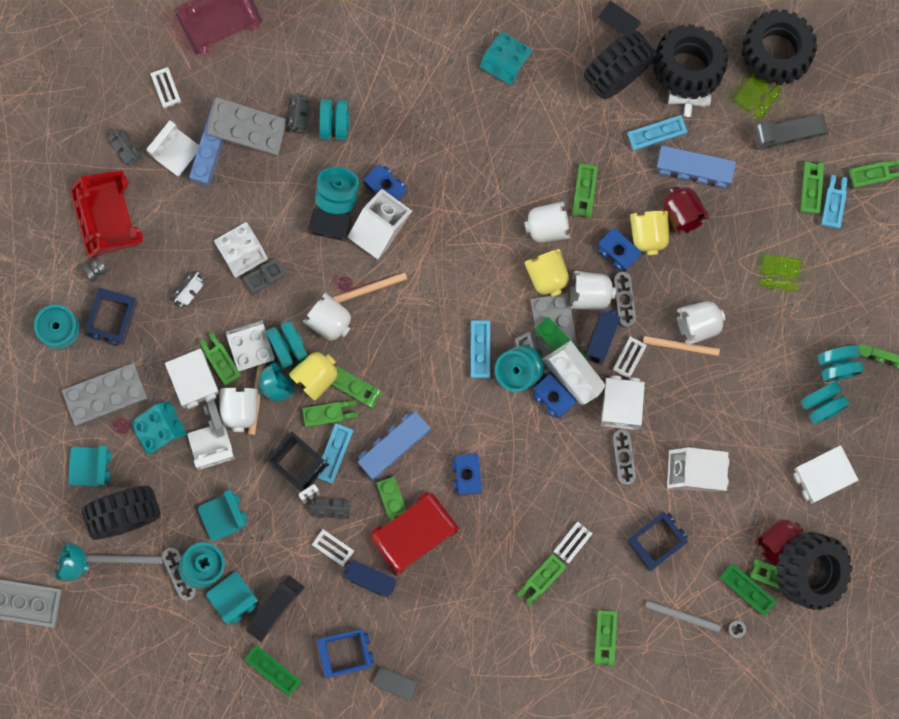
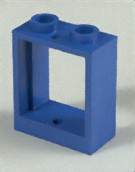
(368, 656)

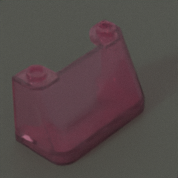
(213, 20)

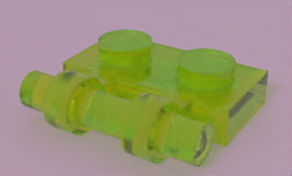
(751, 94)
(780, 266)

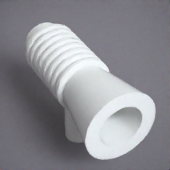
(703, 102)

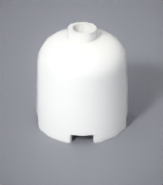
(548, 223)
(591, 291)
(328, 319)
(700, 321)
(238, 409)

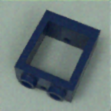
(117, 298)
(603, 337)
(642, 553)
(370, 579)

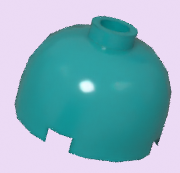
(274, 384)
(71, 563)

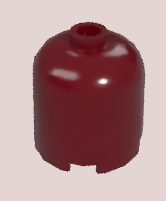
(684, 209)
(776, 538)

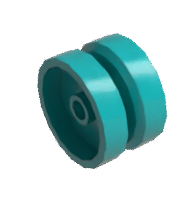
(335, 120)
(336, 190)
(58, 338)
(289, 342)
(840, 363)
(519, 368)
(825, 403)
(190, 563)

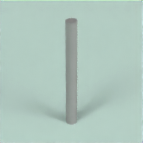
(124, 559)
(682, 616)

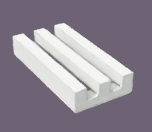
(171, 102)
(622, 371)
(309, 493)
(582, 530)
(346, 557)

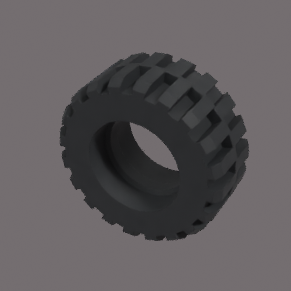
(783, 25)
(696, 42)
(619, 64)
(121, 512)
(833, 572)

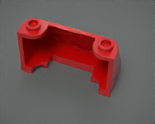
(104, 213)
(414, 533)

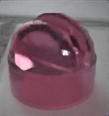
(345, 288)
(122, 430)

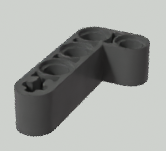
(789, 132)

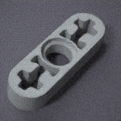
(628, 285)
(631, 471)
(168, 563)

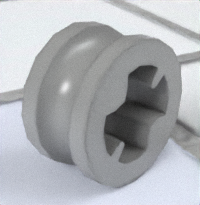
(739, 635)

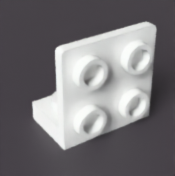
(173, 149)
(241, 249)
(250, 345)
(209, 449)

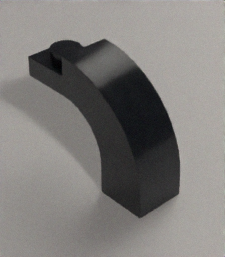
(274, 608)

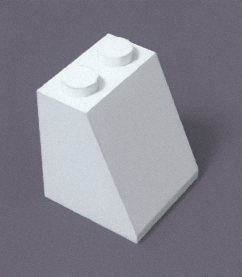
(379, 223)
(192, 379)
(622, 403)
(698, 470)
(825, 475)

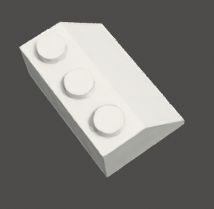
(574, 373)

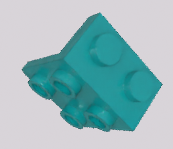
(505, 58)
(158, 427)
(90, 466)
(223, 516)
(232, 599)

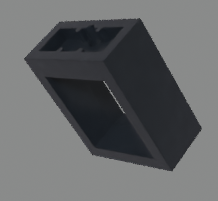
(310, 474)

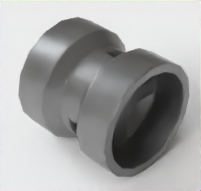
(95, 269)

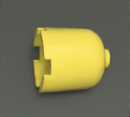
(650, 231)
(548, 273)
(315, 373)

